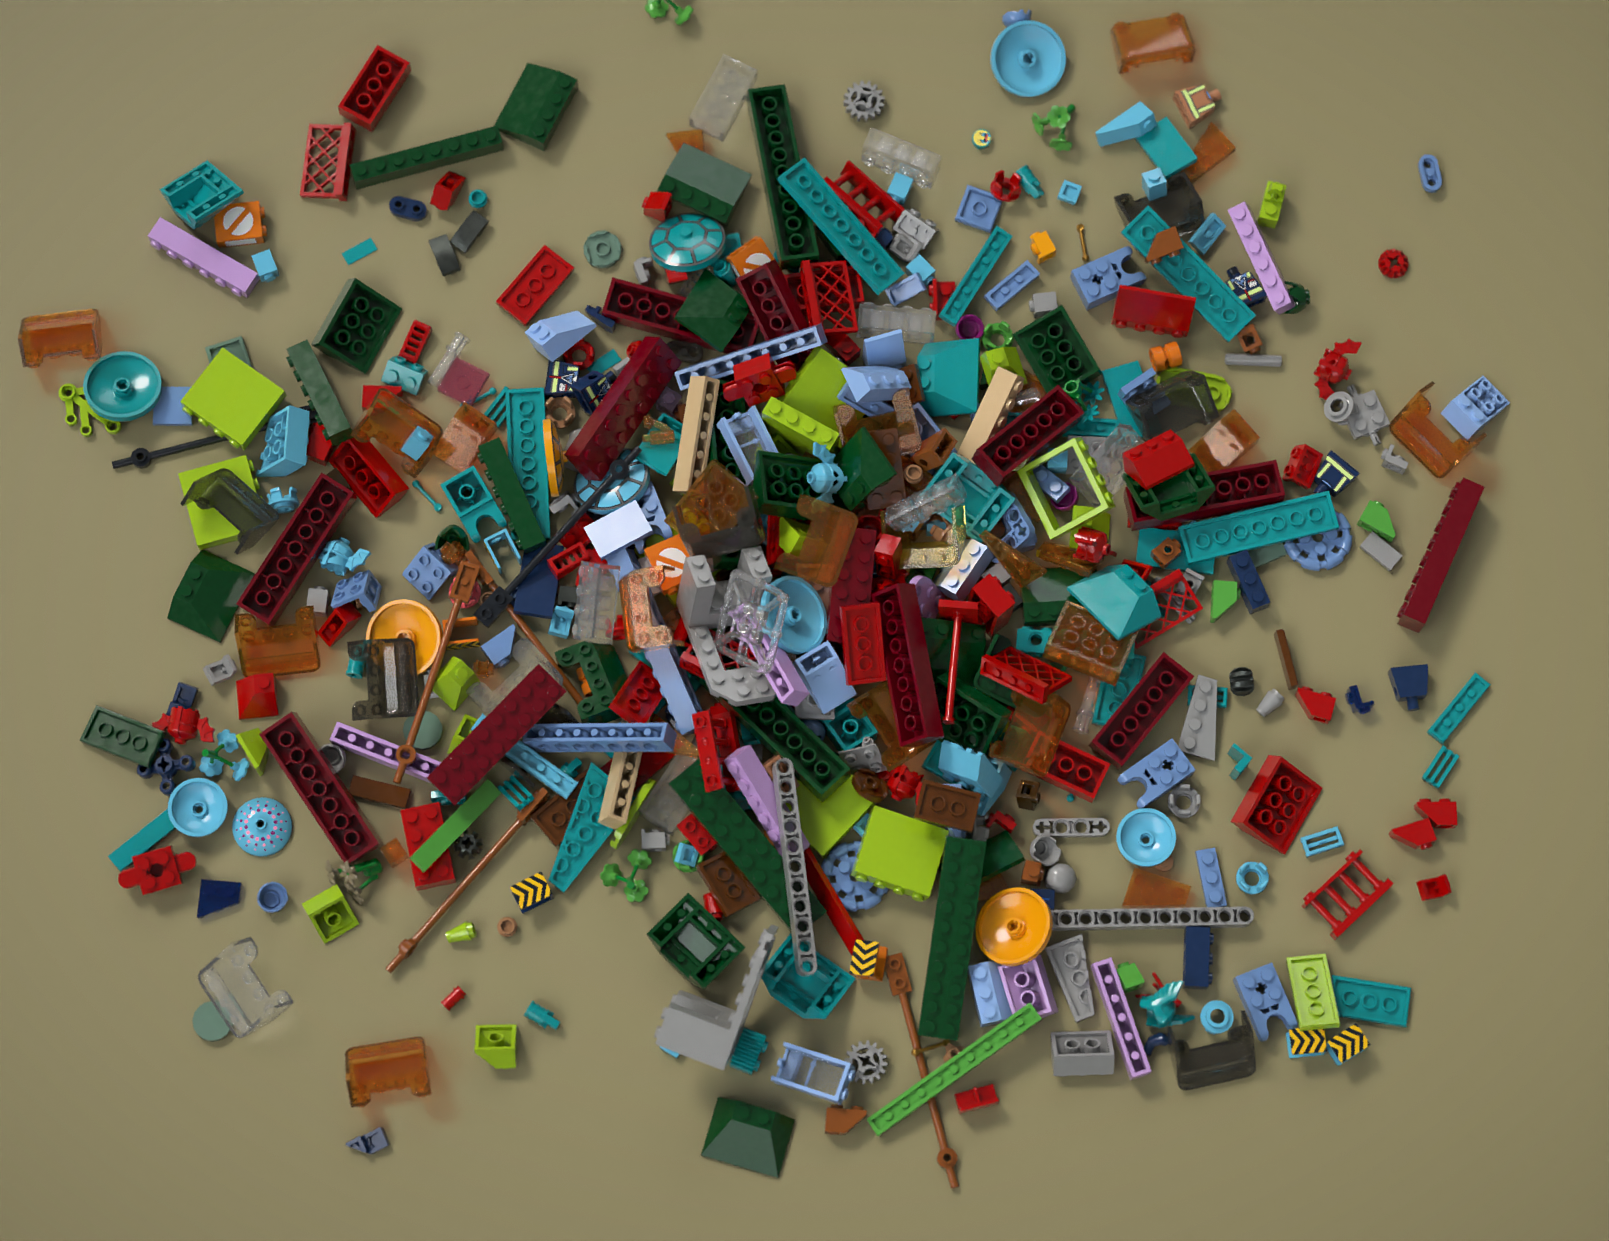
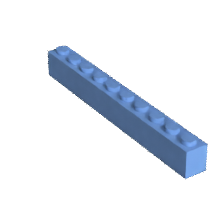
(665, 662)

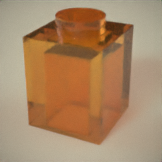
(394, 853)

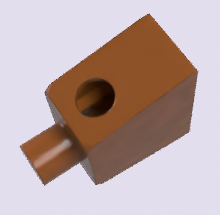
(934, 450)

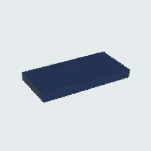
(539, 589)

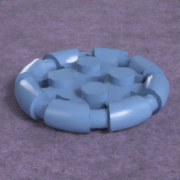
(1325, 547)
(843, 881)

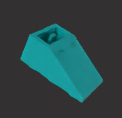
(662, 456)

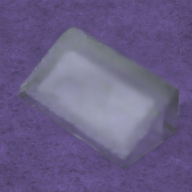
(1027, 396)

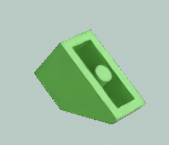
(1377, 519)
(1223, 597)
(1129, 977)

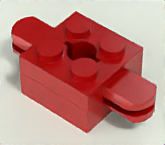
(755, 371)
(157, 870)

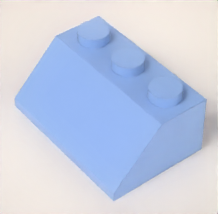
(875, 382)
(959, 579)
(988, 993)

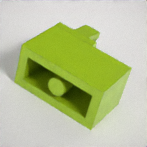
(1271, 204)

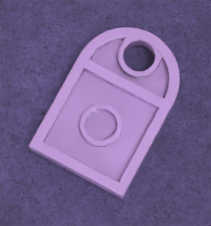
(928, 596)

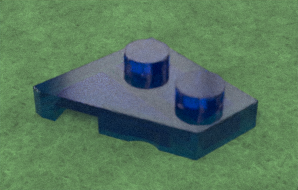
(217, 895)

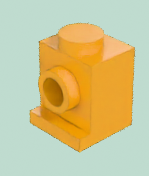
(1042, 246)

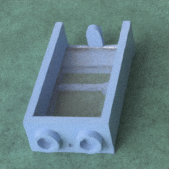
(744, 437)
(814, 1073)

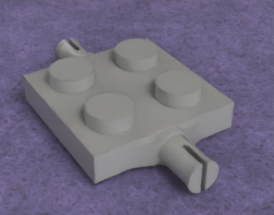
(1369, 417)

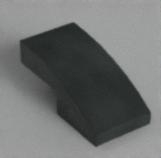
(469, 231)
(444, 255)

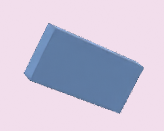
(905, 289)

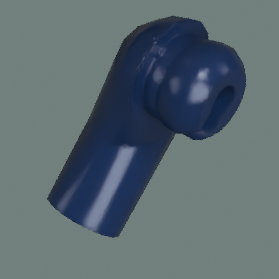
(1155, 1040)

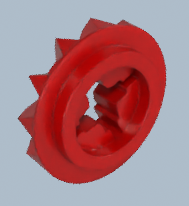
(1395, 271)

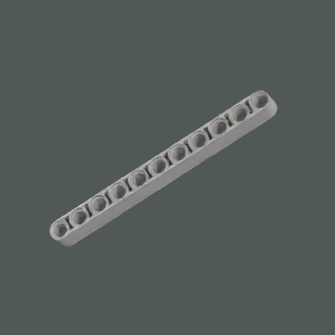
(790, 876)
(1154, 915)

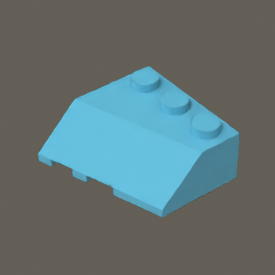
(286, 443)
(969, 769)

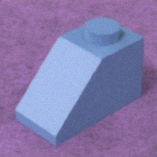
(499, 648)

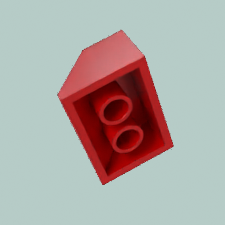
(1157, 460)

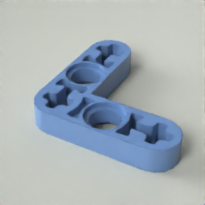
(1017, 532)

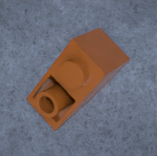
(1164, 244)
(841, 1121)

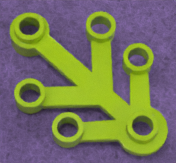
(84, 410)

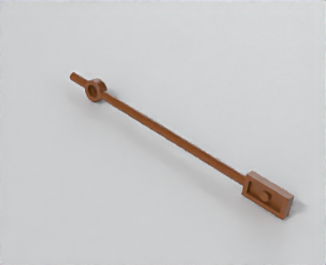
(485, 578)
(460, 592)
(408, 946)
(900, 985)

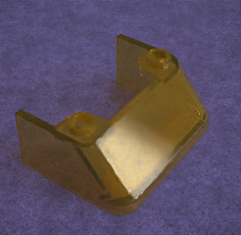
(932, 553)

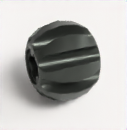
(1241, 681)
(472, 849)

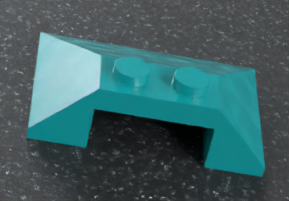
(200, 194)
(950, 377)
(984, 500)
(1117, 599)
(810, 995)

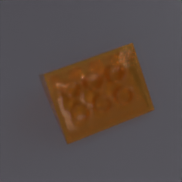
(712, 500)
(1087, 645)

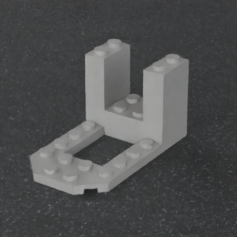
(699, 606)
(707, 1028)

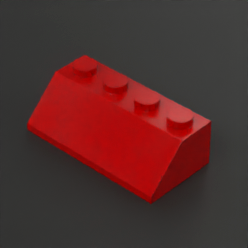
(369, 475)

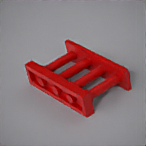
(872, 191)
(707, 744)
(1351, 912)

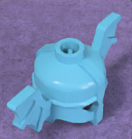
(822, 474)
(338, 556)

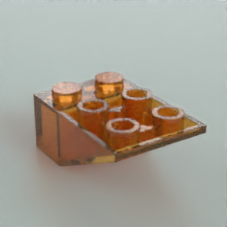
(463, 436)
(1225, 442)

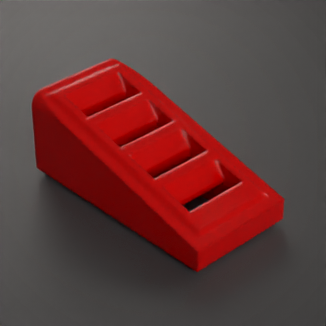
(409, 339)
(558, 559)

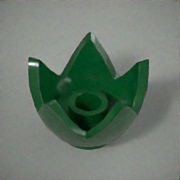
(1300, 296)
(450, 534)

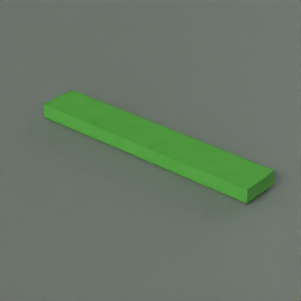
(455, 825)

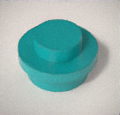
(477, 199)

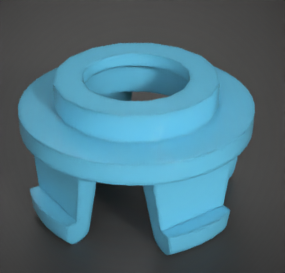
(285, 504)
(1260, 869)
(1214, 1028)

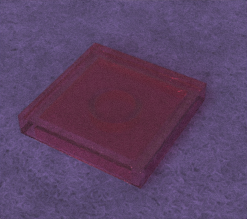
(463, 382)

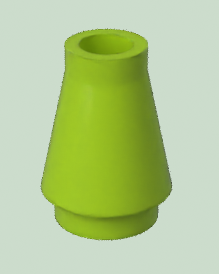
(463, 932)

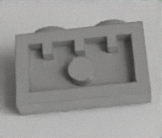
(915, 227)

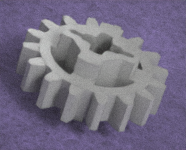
(860, 108)
(874, 1067)

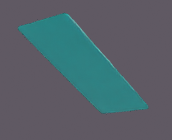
(359, 251)
(605, 362)

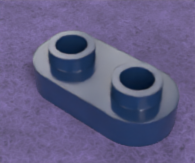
(407, 209)

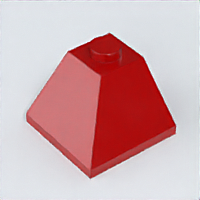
(257, 696)

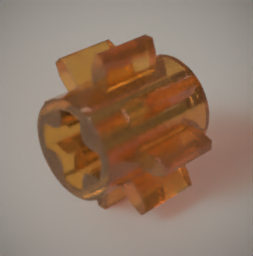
(452, 552)

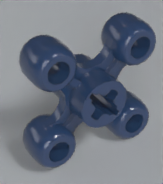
(170, 771)

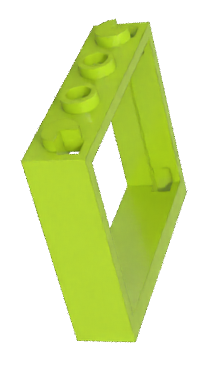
(1039, 501)

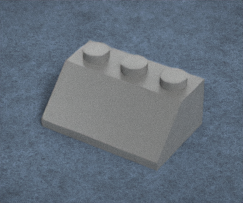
(1082, 1053)

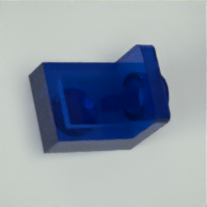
(1353, 698)

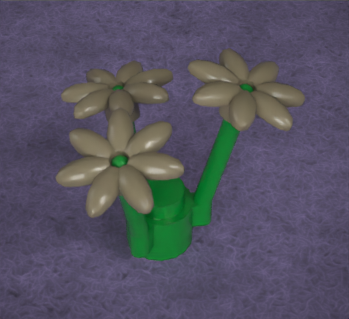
(369, 868)

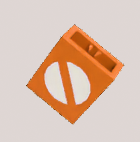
(240, 225)
(750, 256)
(669, 553)

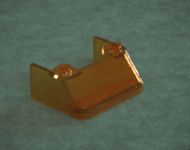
(1426, 440)

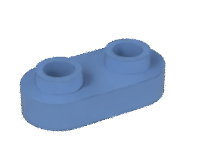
(1429, 174)

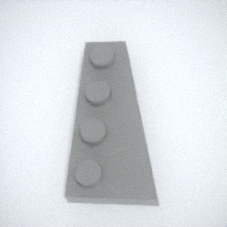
(1199, 727)
(1071, 970)

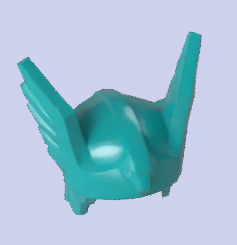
(1162, 1008)

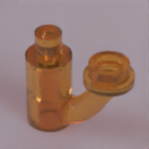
(664, 436)

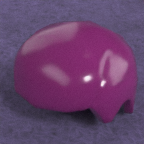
(969, 327)
(1068, 501)

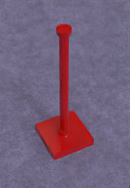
(958, 612)

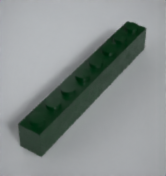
(426, 157)

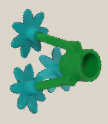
(1074, 390)

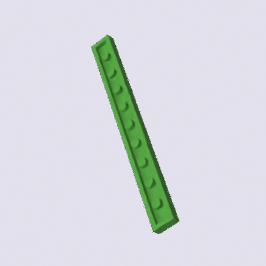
(954, 1069)

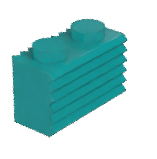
(748, 1051)

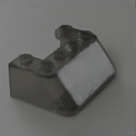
(390, 678)

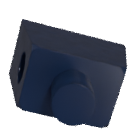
(1409, 684)

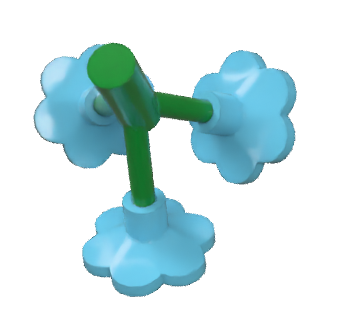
(212, 763)

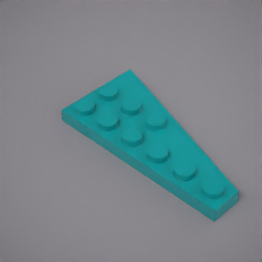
(583, 832)

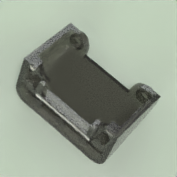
(1179, 208)
(1173, 405)

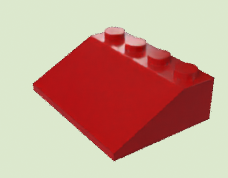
(1153, 311)
(1276, 803)

